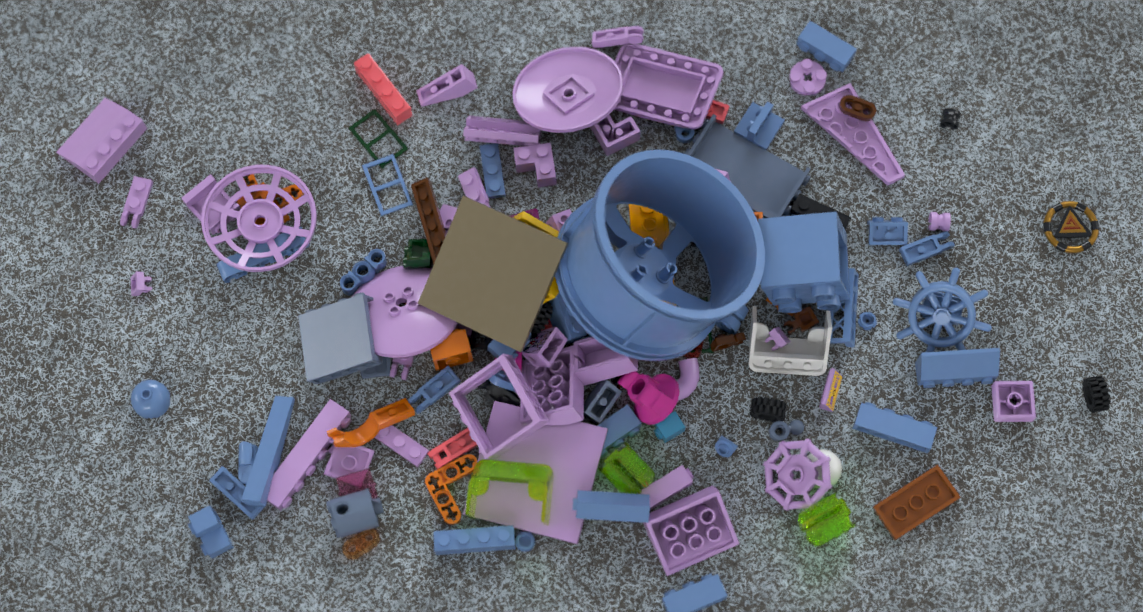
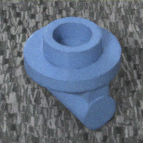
(725, 447)

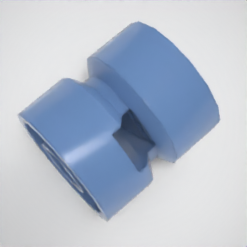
(732, 322)

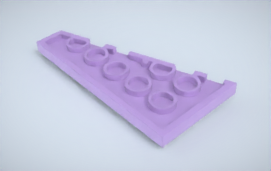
(857, 136)

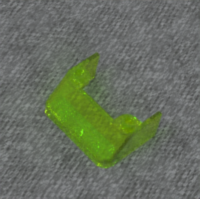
(537, 476)

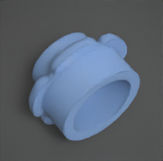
(867, 316)

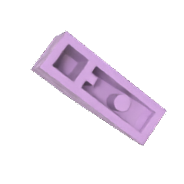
(448, 86)

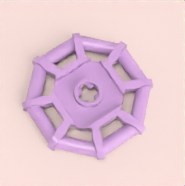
(808, 474)

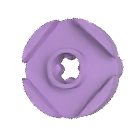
(808, 87)

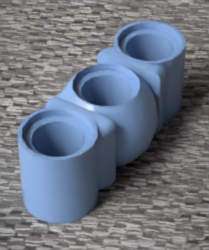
(368, 265)

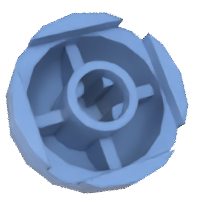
(150, 399)

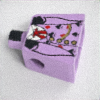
(544, 347)

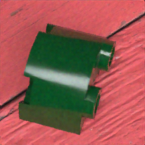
(417, 254)

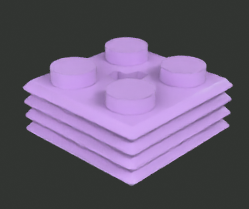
(1022, 393)

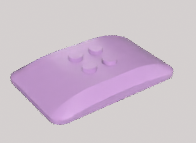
(666, 85)

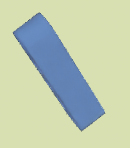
(228, 272)

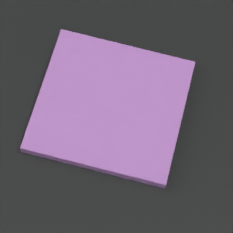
(568, 449)

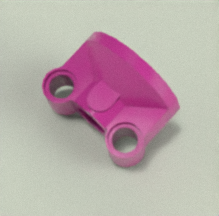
(652, 396)

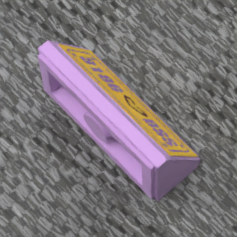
(830, 390)

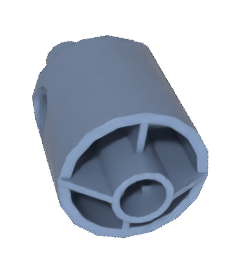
(354, 513)

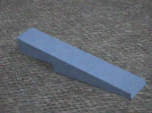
(268, 452)

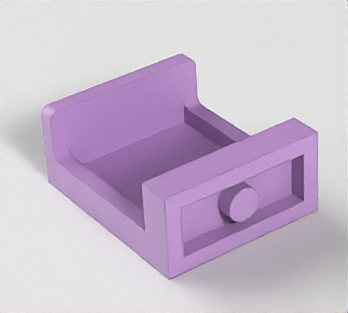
(196, 198)

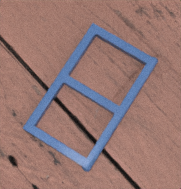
(386, 185)

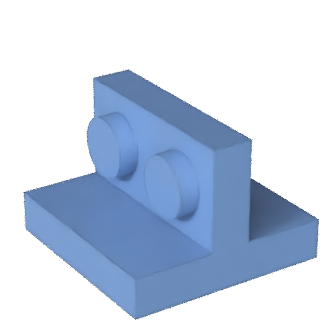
(759, 125)

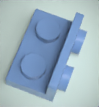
(887, 231)

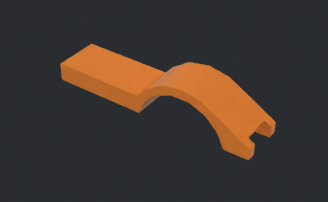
(376, 421)

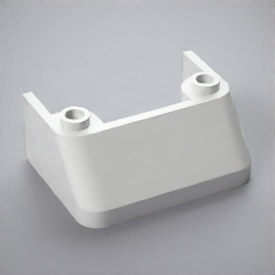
(798, 357)

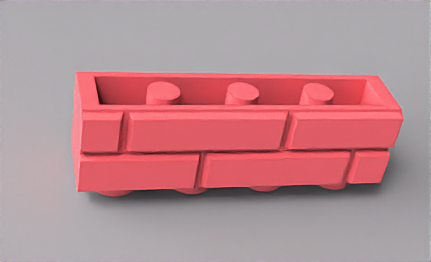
(383, 89)

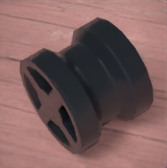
(950, 119)

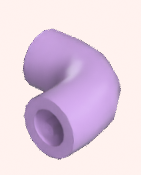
(688, 377)

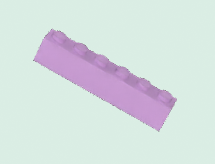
(306, 454)

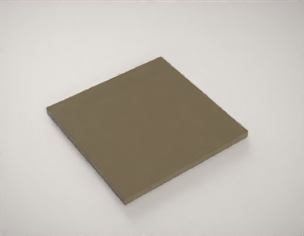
(492, 273)

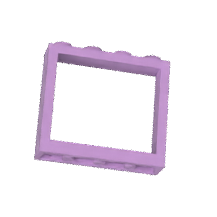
(524, 392)

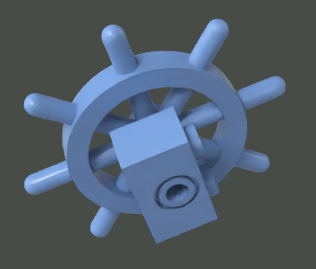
(942, 310)

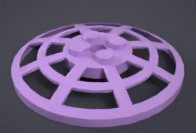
(256, 209)

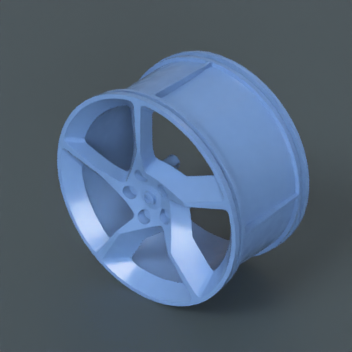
(622, 291)

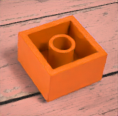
(452, 351)

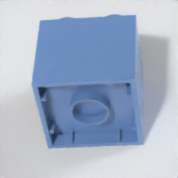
(805, 261)

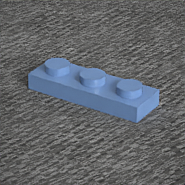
(492, 170)
(234, 490)

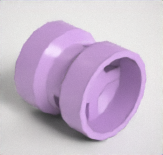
(939, 221)

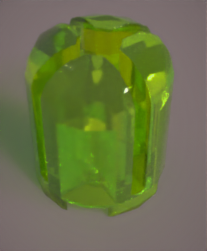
(633, 464)
(825, 520)

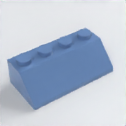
(957, 367)

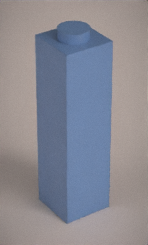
(612, 506)

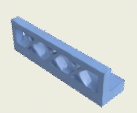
(850, 313)

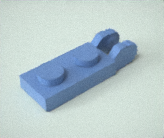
(924, 248)
(435, 388)

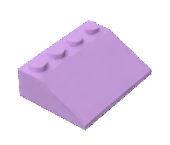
(102, 139)
(556, 390)
(690, 530)

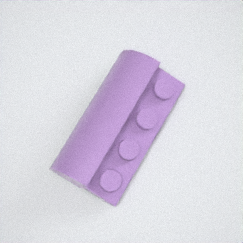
(501, 131)

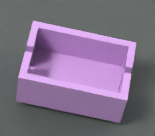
(597, 362)

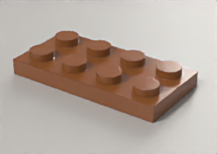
(916, 502)

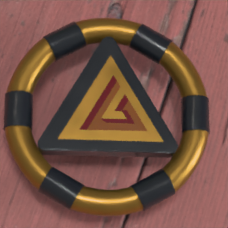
(1071, 227)

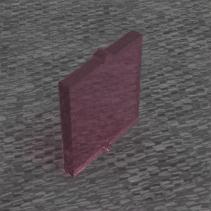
(357, 481)

